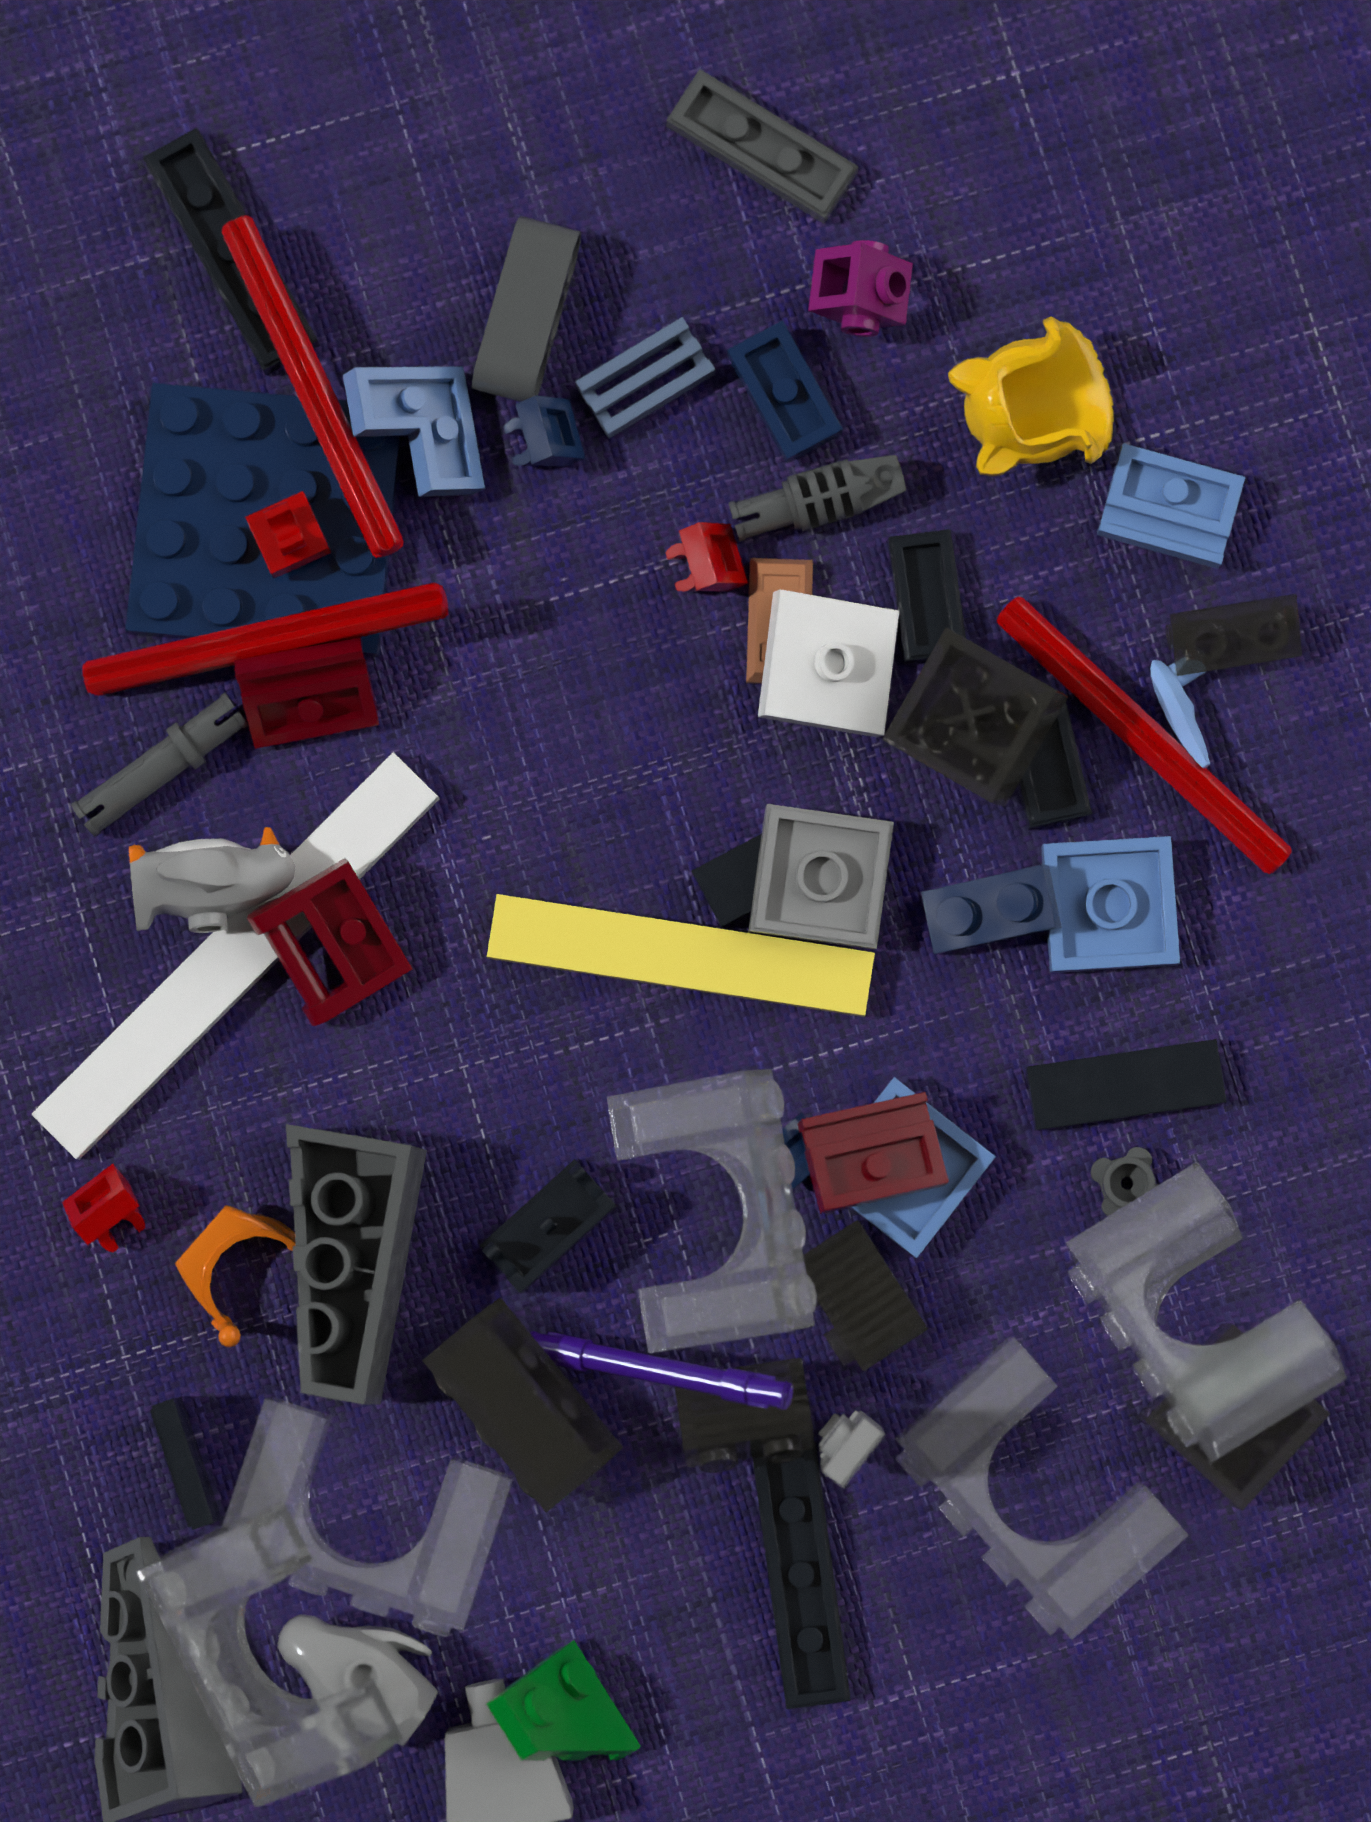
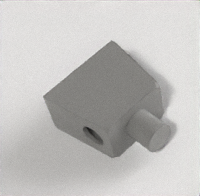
(488, 1777)

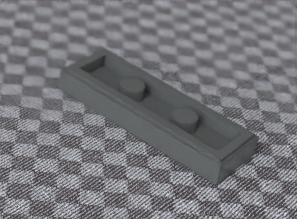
(762, 146)

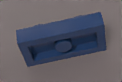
(784, 392)
(991, 909)

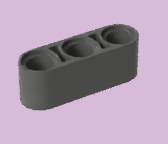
(526, 309)

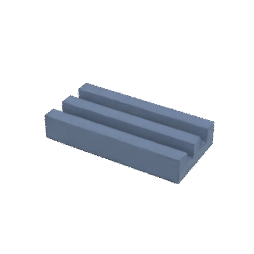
(689, 350)

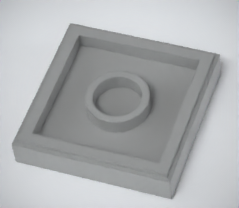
(821, 876)

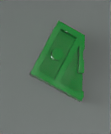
(562, 1712)

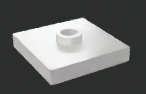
(828, 663)

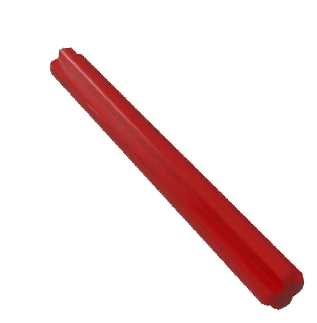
(312, 387)
(275, 635)
(1144, 735)

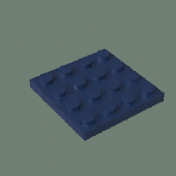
(206, 469)

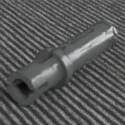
(160, 764)

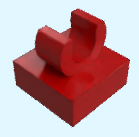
(288, 534)
(711, 558)
(101, 1206)

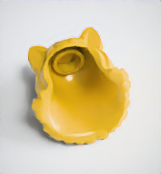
(1036, 400)

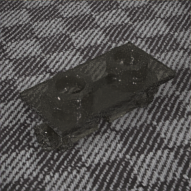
(1235, 634)

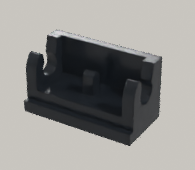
(548, 1226)

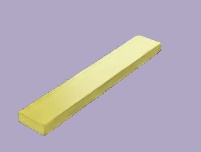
(680, 955)

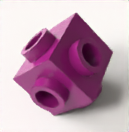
(860, 287)

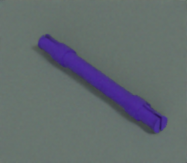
(730, 1384)

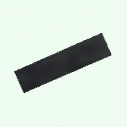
(202, 206)
(801, 1581)

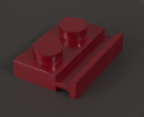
(306, 692)
(872, 1153)

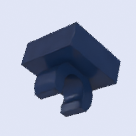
(548, 432)

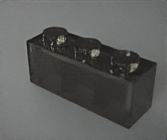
(522, 1404)

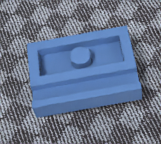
(1170, 506)

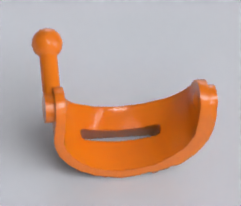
(199, 1259)

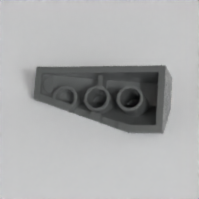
(159, 1736)

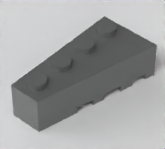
(350, 1256)

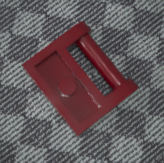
(348, 931)

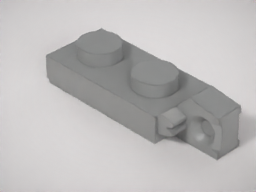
(847, 1444)

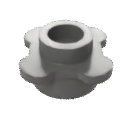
(1110, 1173)

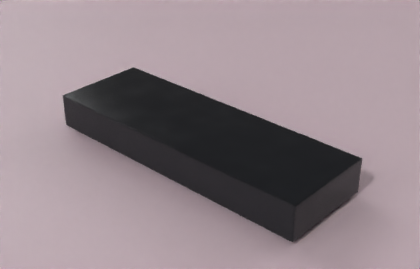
(1125, 1084)

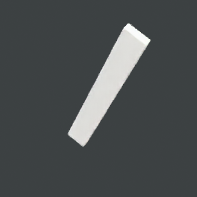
(224, 967)

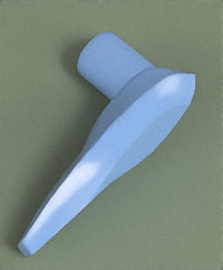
(1179, 708)

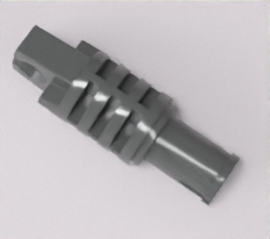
(821, 496)

